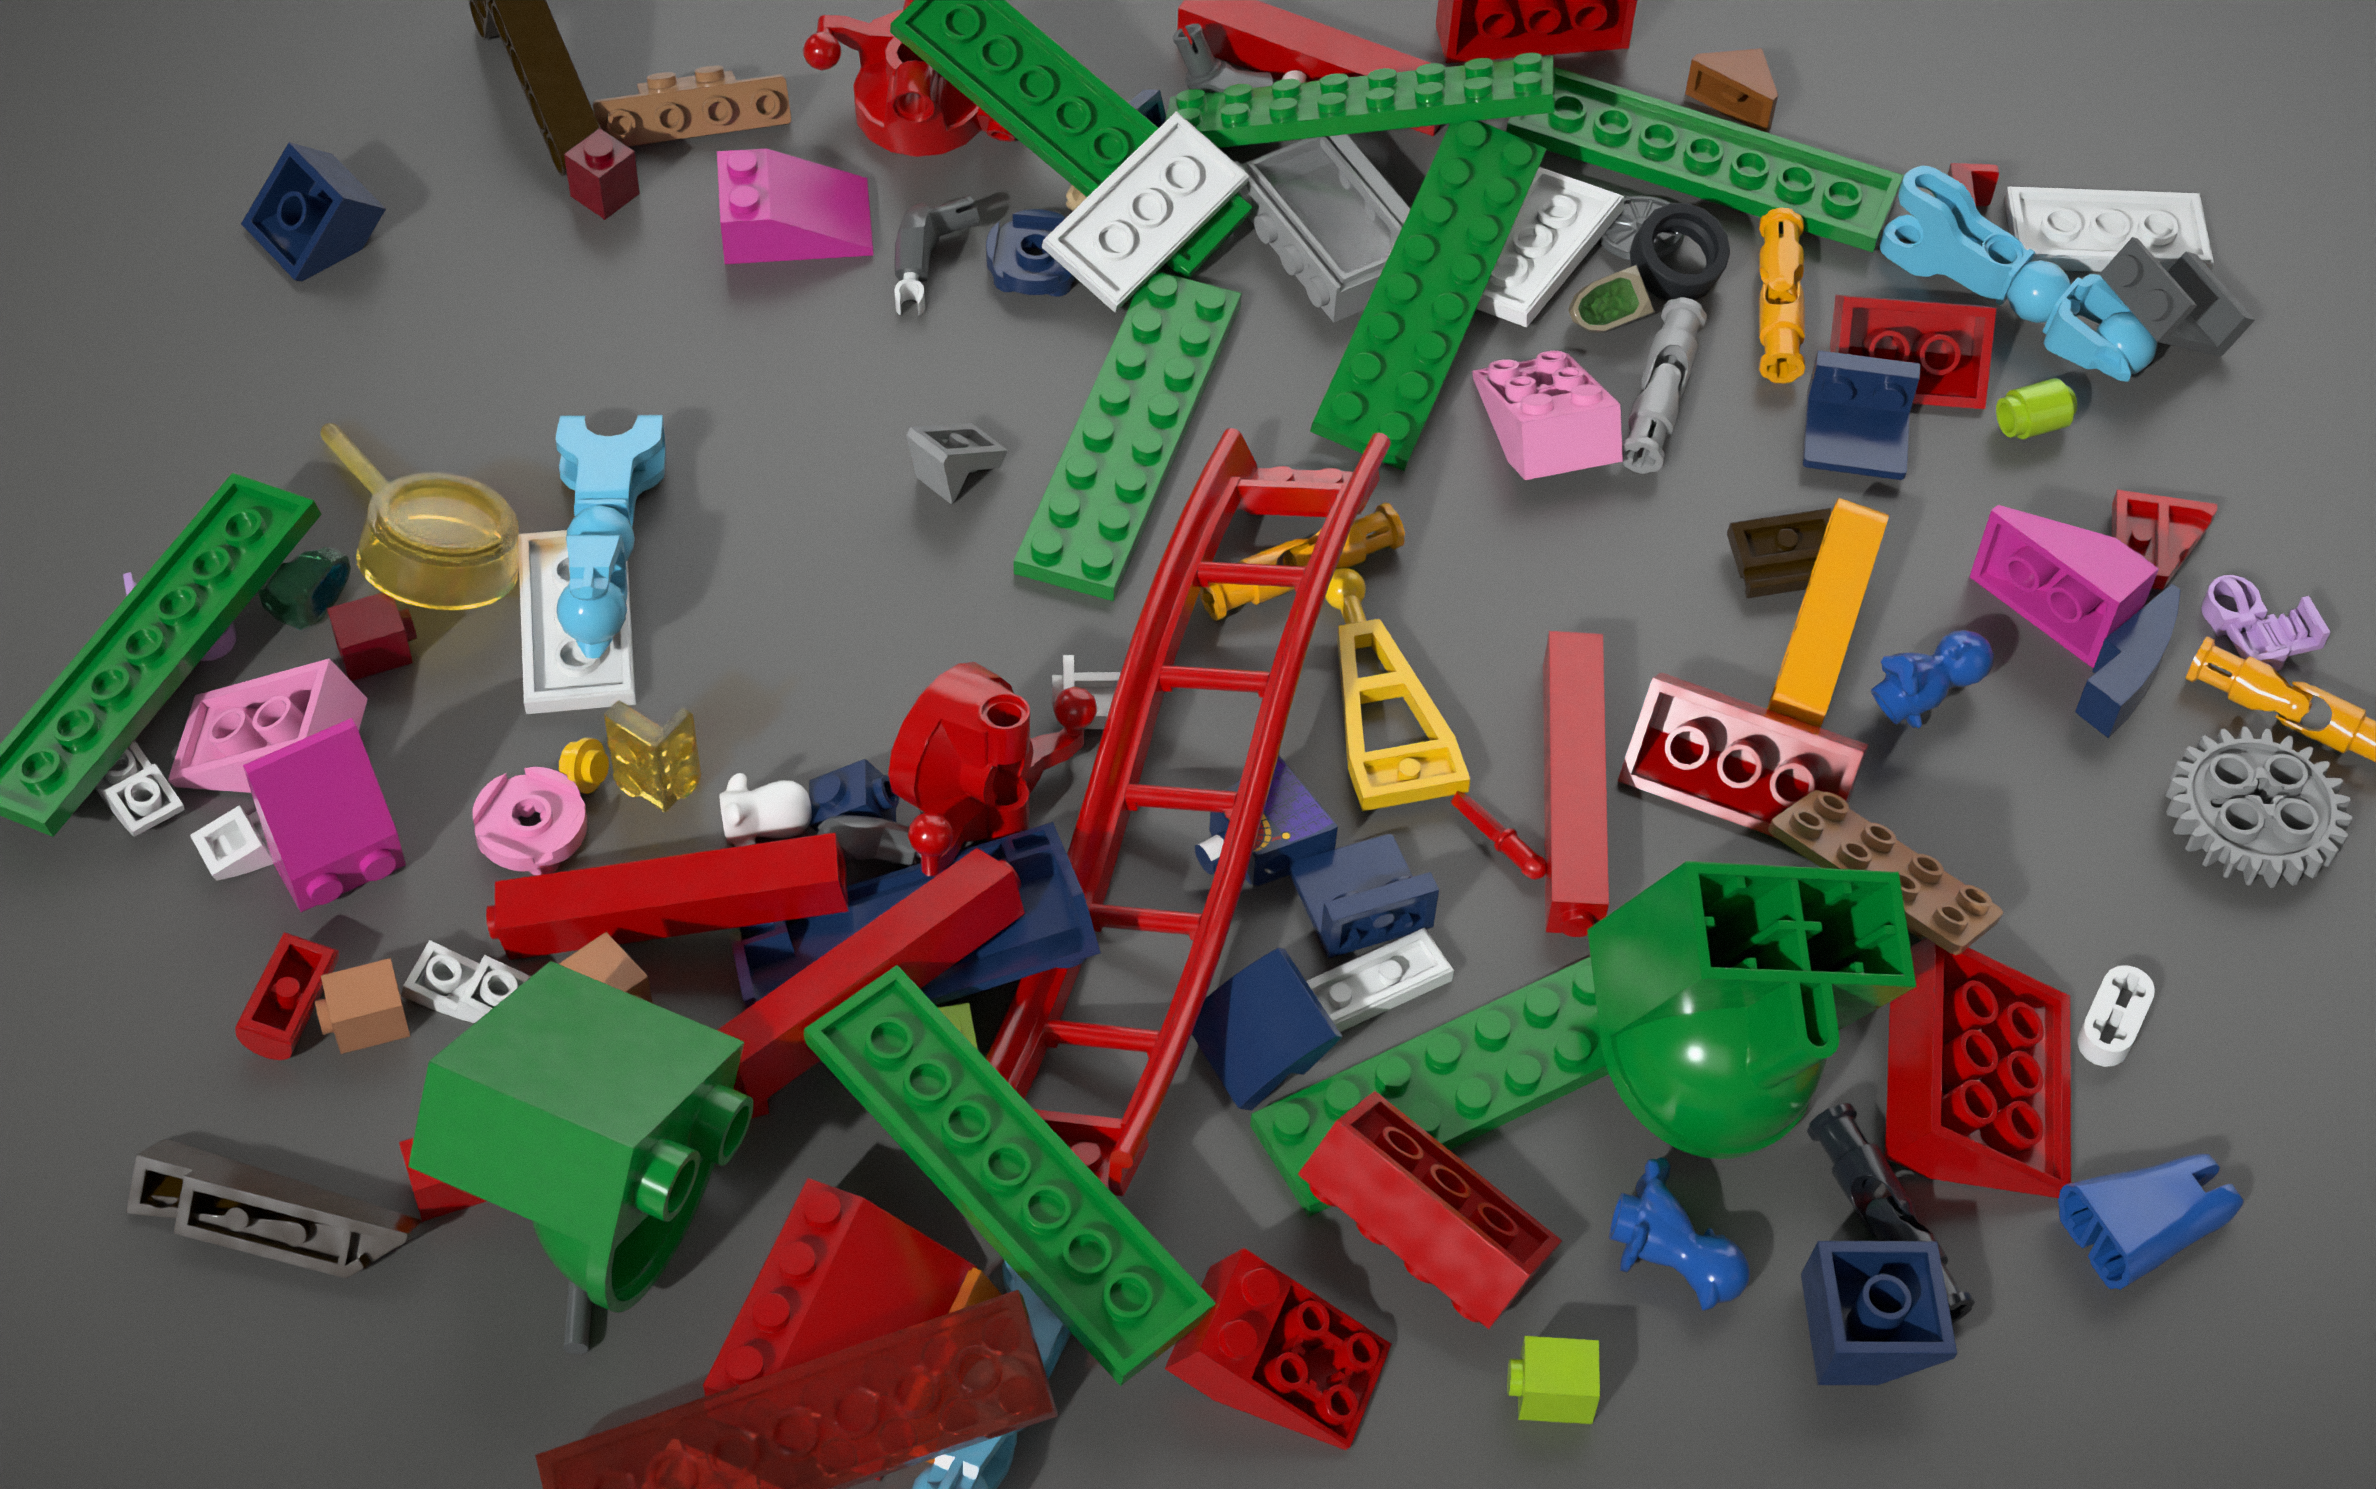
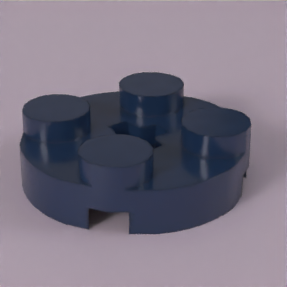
(1010, 260)

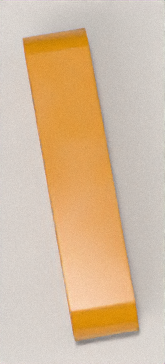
(1828, 612)

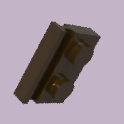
(1777, 551)

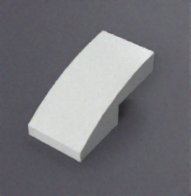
(233, 844)

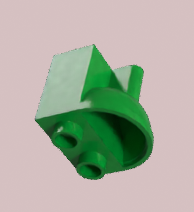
(1733, 993)
(587, 1123)

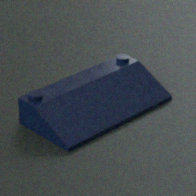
(1048, 936)

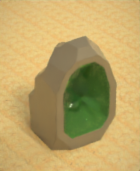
(1611, 302)

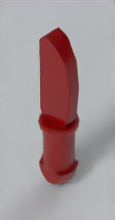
(1505, 839)

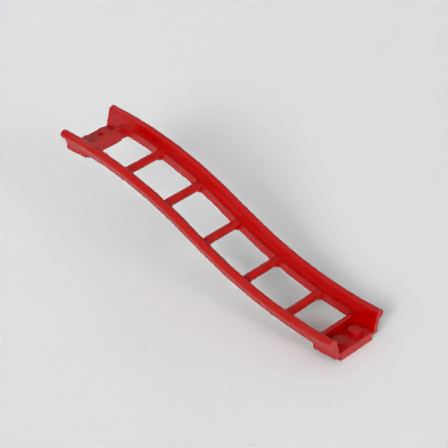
(1032, 1022)

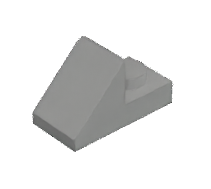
(949, 452)

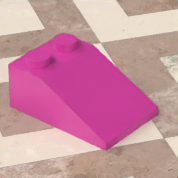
(790, 209)
(2062, 577)
(324, 815)

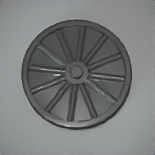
(1622, 231)

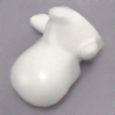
(769, 811)

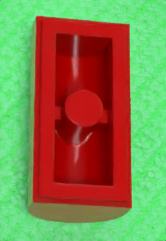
(285, 997)

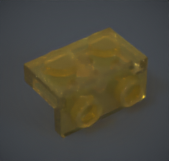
(653, 759)

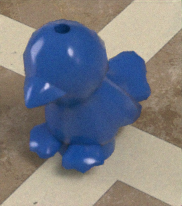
(1922, 681)
(1661, 1233)

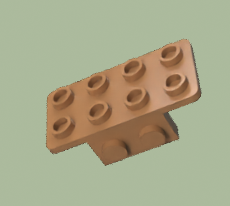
(1933, 900)

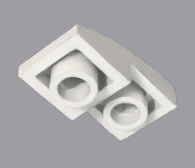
(138, 792)
(458, 984)

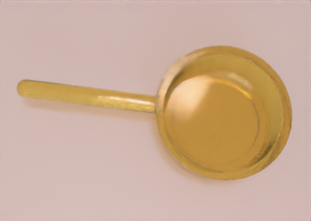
(432, 535)

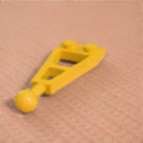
(1400, 772)

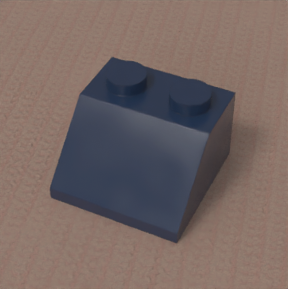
(311, 212)
(1876, 1310)

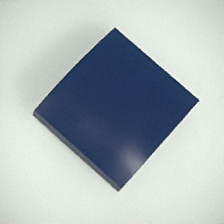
(1263, 1028)

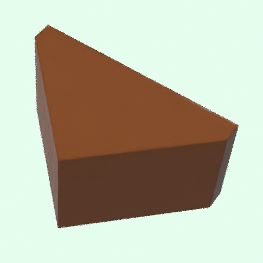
(1735, 85)

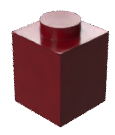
(602, 173)
(372, 635)

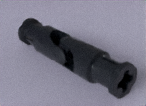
(1859, 1172)

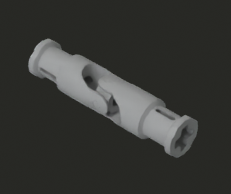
(1666, 380)

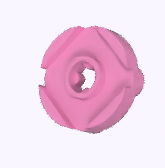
(537, 846)

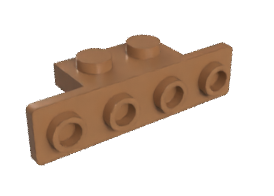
(694, 106)

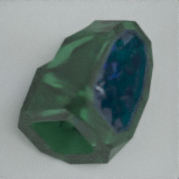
(306, 587)

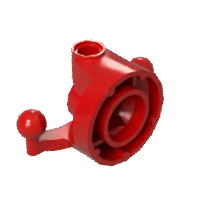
(896, 93)
(972, 760)

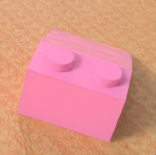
(258, 718)

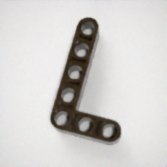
(542, 70)

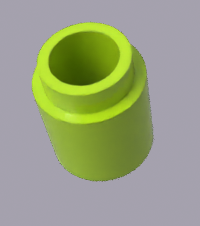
(2036, 409)

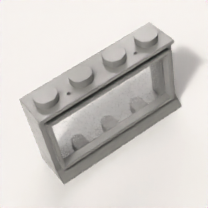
(1325, 218)

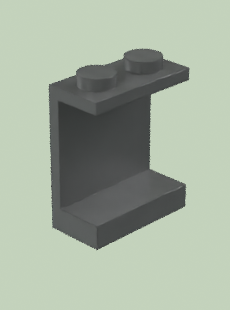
(2178, 305)

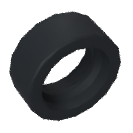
(1702, 229)

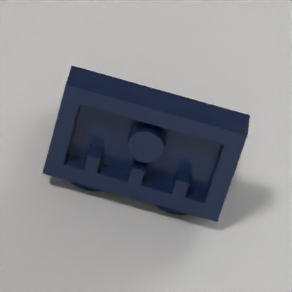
(1859, 414)
(1363, 895)

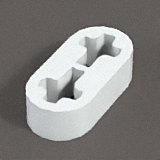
(2126, 1020)

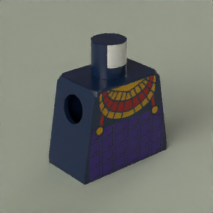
(1289, 830)

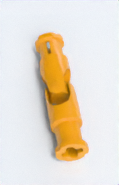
(1781, 296)
(1388, 532)
(2262, 688)

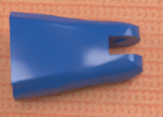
(2145, 1215)

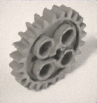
(2258, 806)

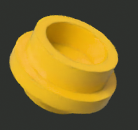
(584, 764)

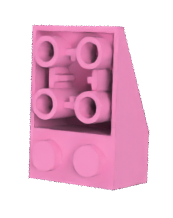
(1550, 415)

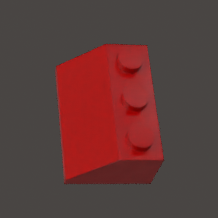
(1944, 338)

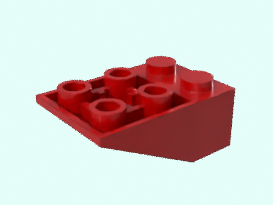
(1280, 1352)

